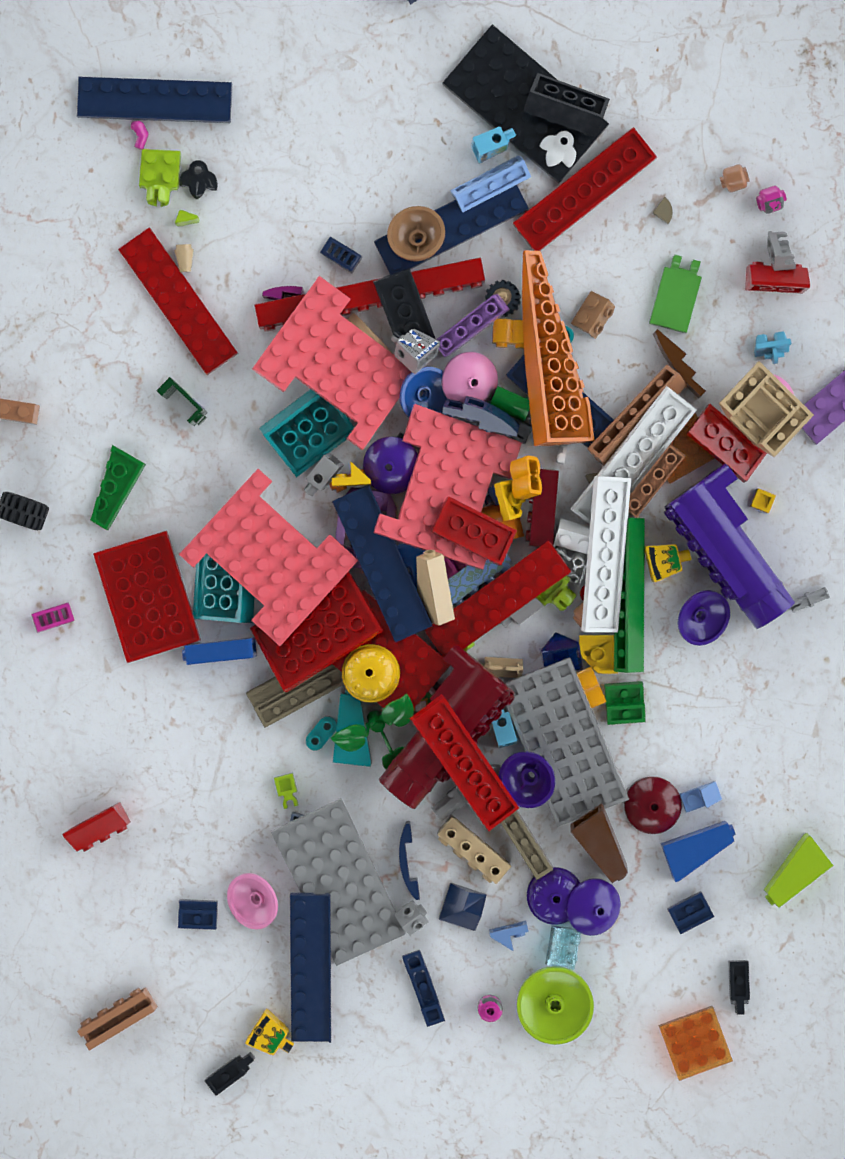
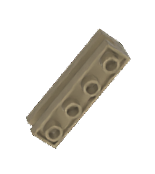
(527, 845)

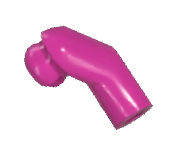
(141, 132)

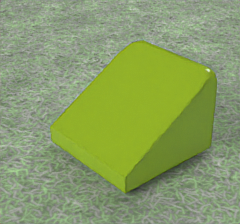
(186, 218)

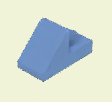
(701, 796)
(503, 933)

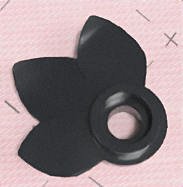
(198, 182)

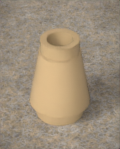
(184, 257)

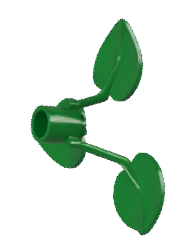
(396, 713)

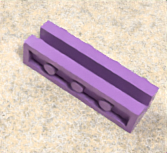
(472, 325)

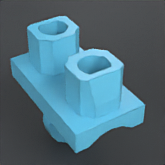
(772, 349)

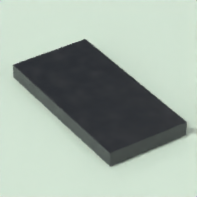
(403, 303)

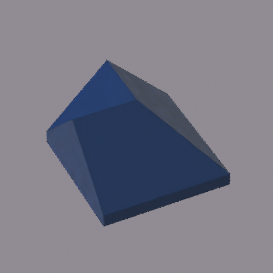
(463, 906)

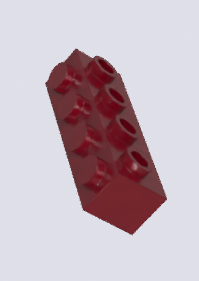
(543, 510)

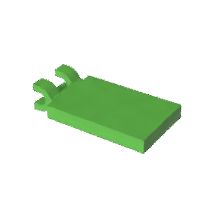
(676, 296)

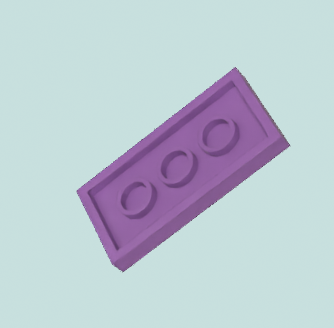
(827, 408)

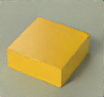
(762, 500)

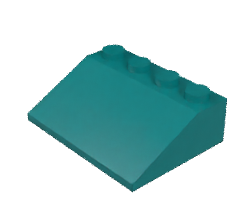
(306, 431)
(220, 595)

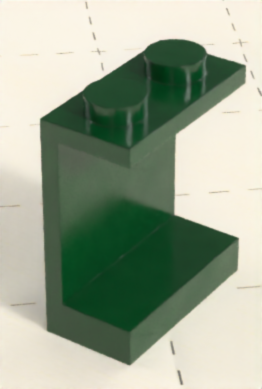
(170, 387)

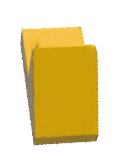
(357, 478)

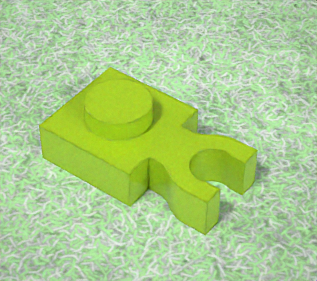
(286, 787)

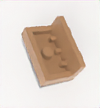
(593, 314)

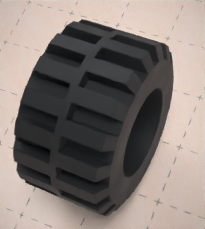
(23, 511)

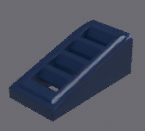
(356, 260)

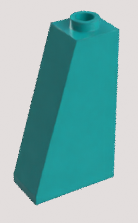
(349, 714)

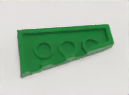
(119, 479)

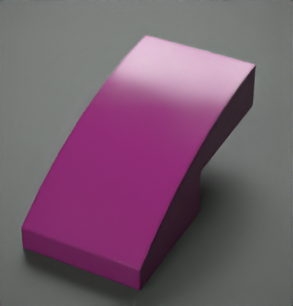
(278, 292)

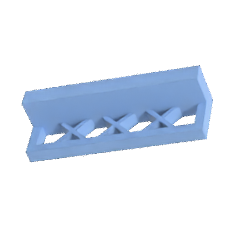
(491, 183)

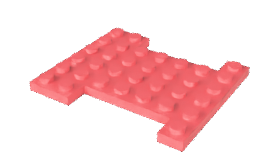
(335, 361)
(451, 462)
(270, 558)

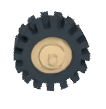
(508, 293)

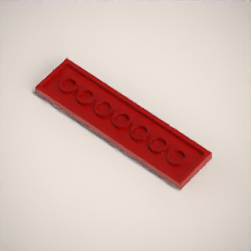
(585, 190)
(178, 301)
(500, 599)
(464, 762)

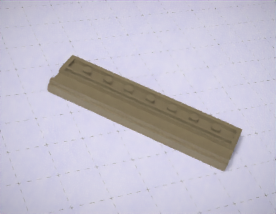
(274, 704)

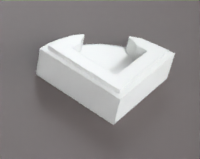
(561, 454)

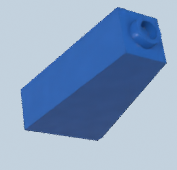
(220, 651)
(695, 848)

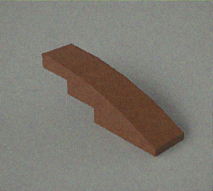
(674, 357)

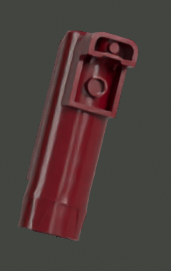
(476, 699)

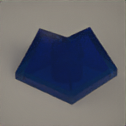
(560, 648)

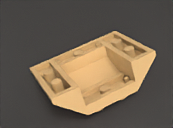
(765, 410)

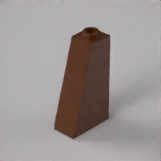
(599, 841)

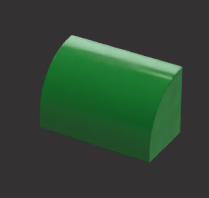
(511, 403)

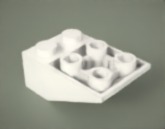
(572, 545)

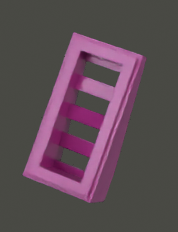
(35, 616)

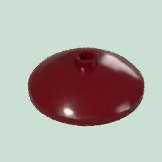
(645, 794)

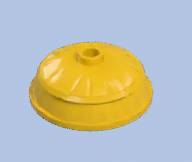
(384, 676)

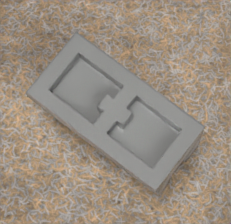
(780, 252)

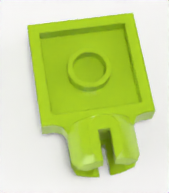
(159, 174)
(558, 595)

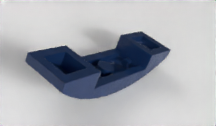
(411, 883)
(423, 988)

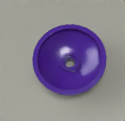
(397, 454)
(709, 622)
(586, 901)

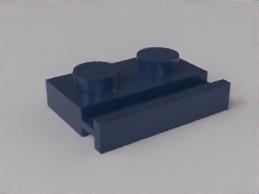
(690, 912)
(197, 914)

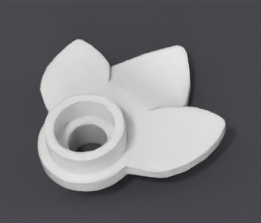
(558, 152)

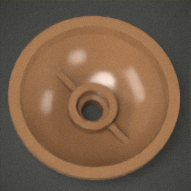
(416, 224)

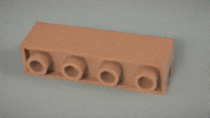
(654, 479)
(117, 1018)

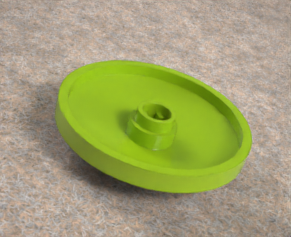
(555, 1005)

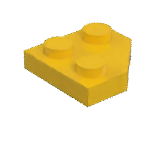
(509, 506)
(598, 652)

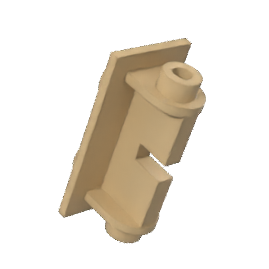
(504, 666)

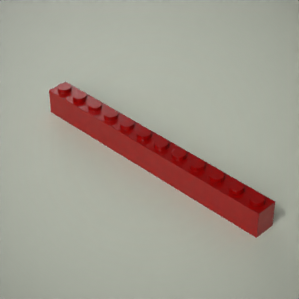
(364, 294)

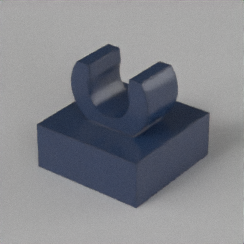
(491, 496)

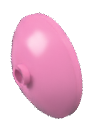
(465, 368)
(252, 901)

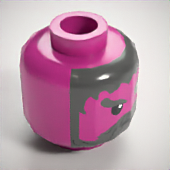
(771, 199)
(488, 1002)

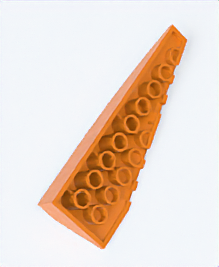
(553, 383)

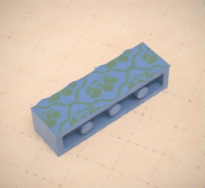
(470, 578)

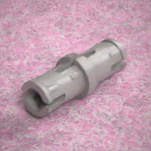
(810, 599)

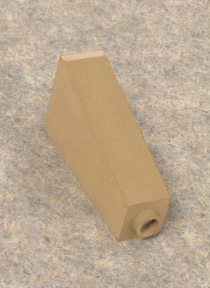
(434, 587)

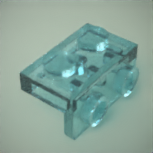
(563, 947)

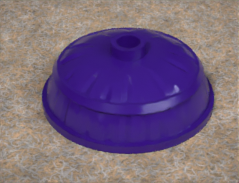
(524, 789)
(541, 892)

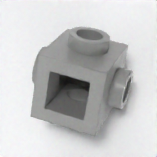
(411, 917)

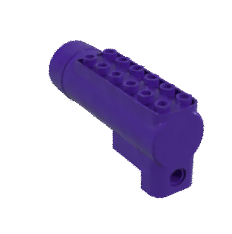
(712, 527)

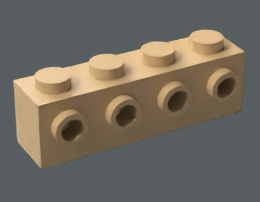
(474, 849)

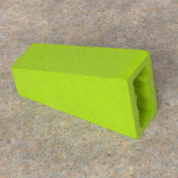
(798, 870)

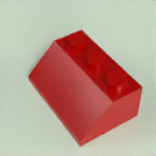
(764, 278)
(97, 828)

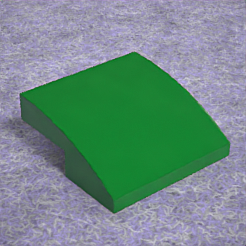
(625, 702)

